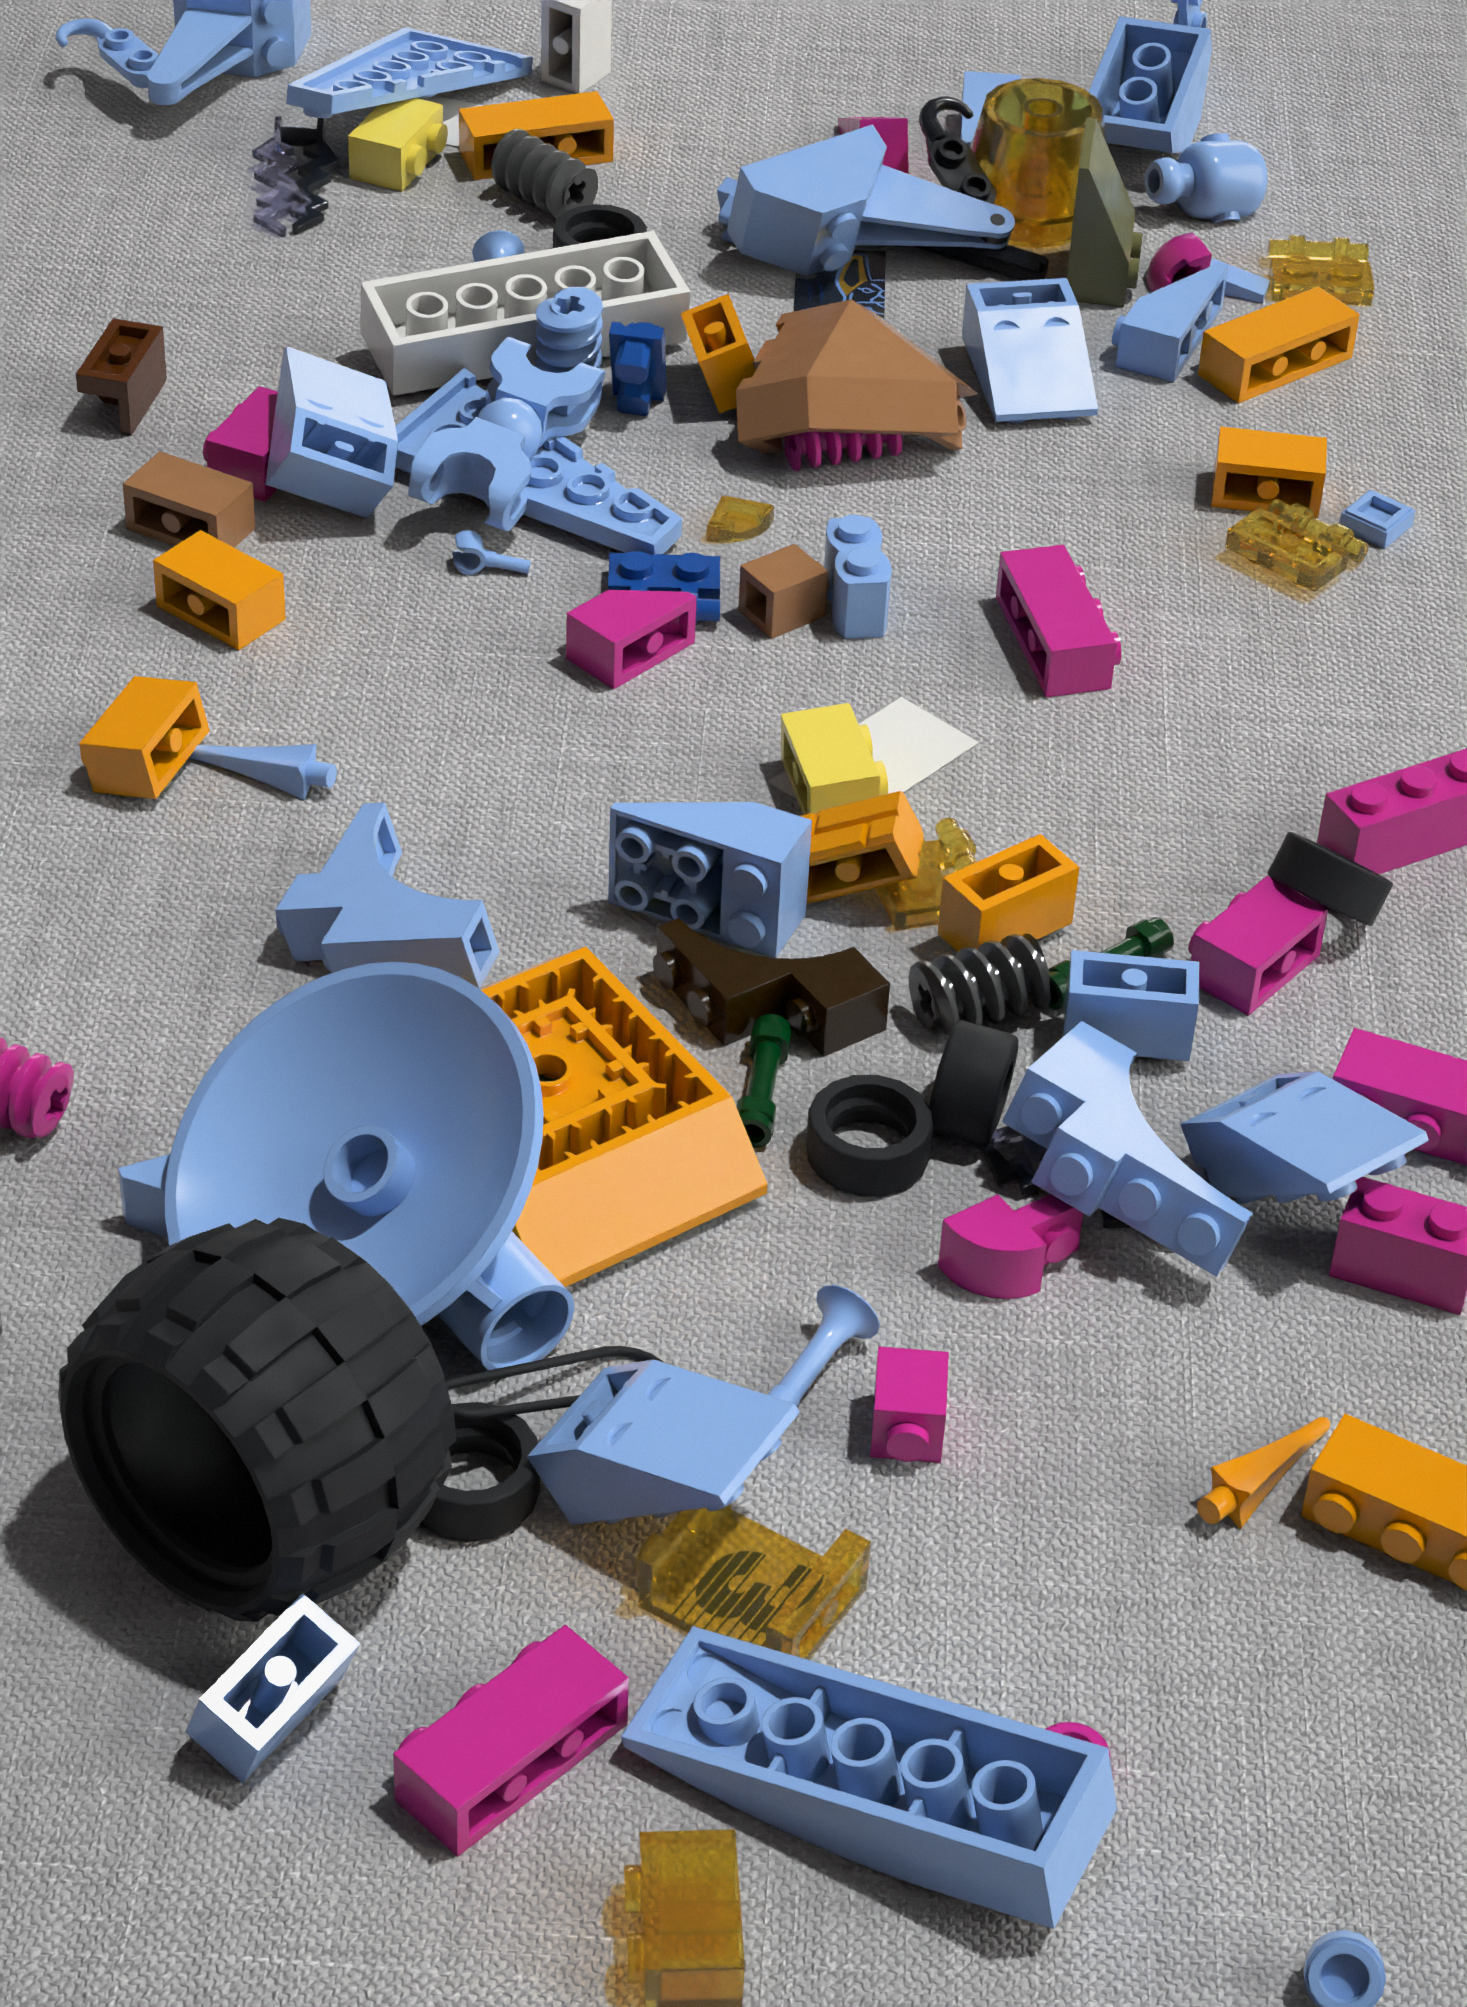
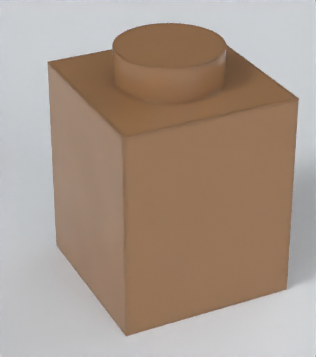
(783, 591)

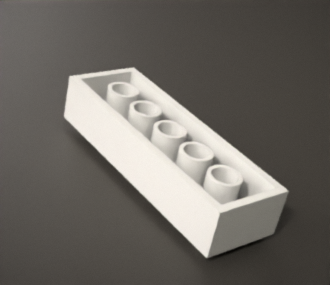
(456, 316)

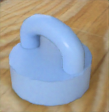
(1344, 1971)

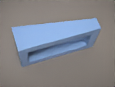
(1245, 284)

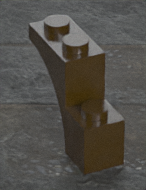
(824, 998)

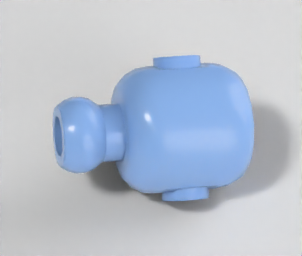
(1211, 179)

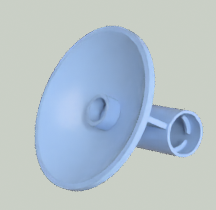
(399, 1125)

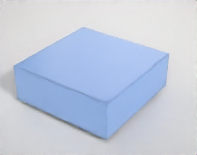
(1377, 518)

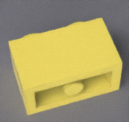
(396, 143)
(829, 758)

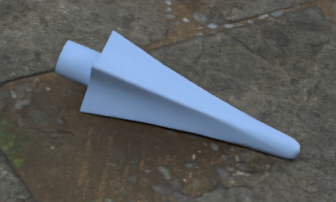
(283, 767)

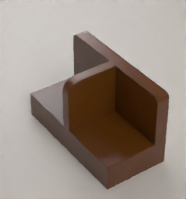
(126, 369)

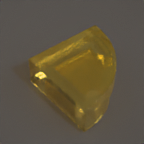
(738, 520)

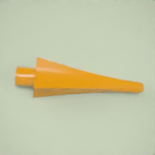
(1246, 1480)

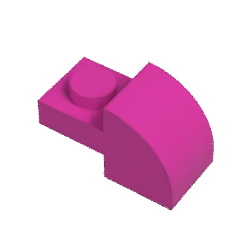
(1005, 1250)

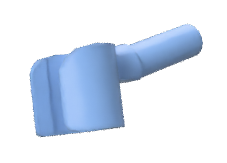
(478, 557)

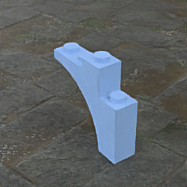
(365, 916)
(1110, 1158)

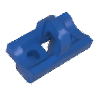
(637, 366)

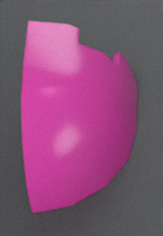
(1176, 260)

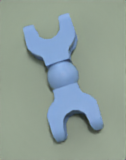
(495, 449)

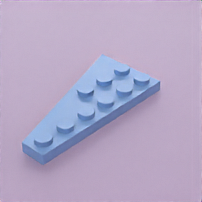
(400, 69)
(562, 484)

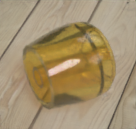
(1032, 152)

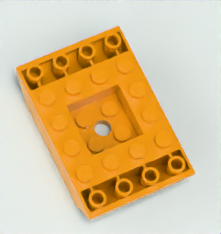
(631, 1128)

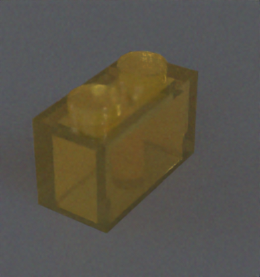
(688, 1919)

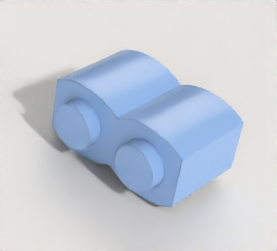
(857, 577)

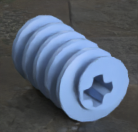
(569, 330)

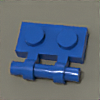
(673, 573)

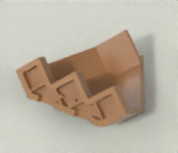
(846, 374)

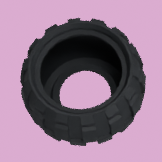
(257, 1417)

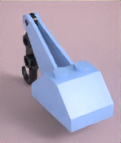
(830, 196)

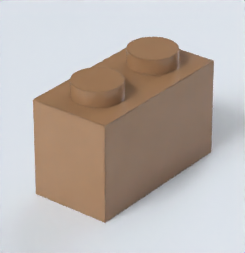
(178, 498)

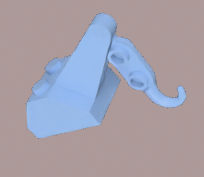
(207, 41)
(1155, 79)

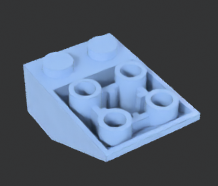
(1029, 349)
(332, 435)
(713, 865)
(1297, 1140)
(657, 1443)

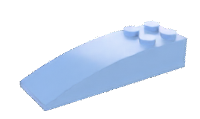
(882, 1773)

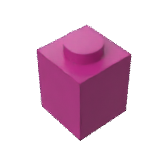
(909, 1404)

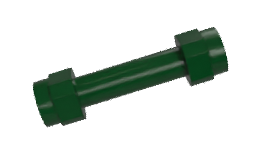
(1142, 939)
(768, 1050)

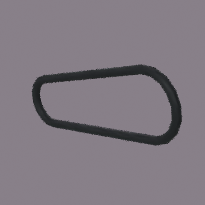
(542, 1405)

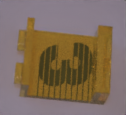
(749, 1581)

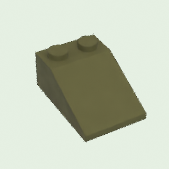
(1103, 244)

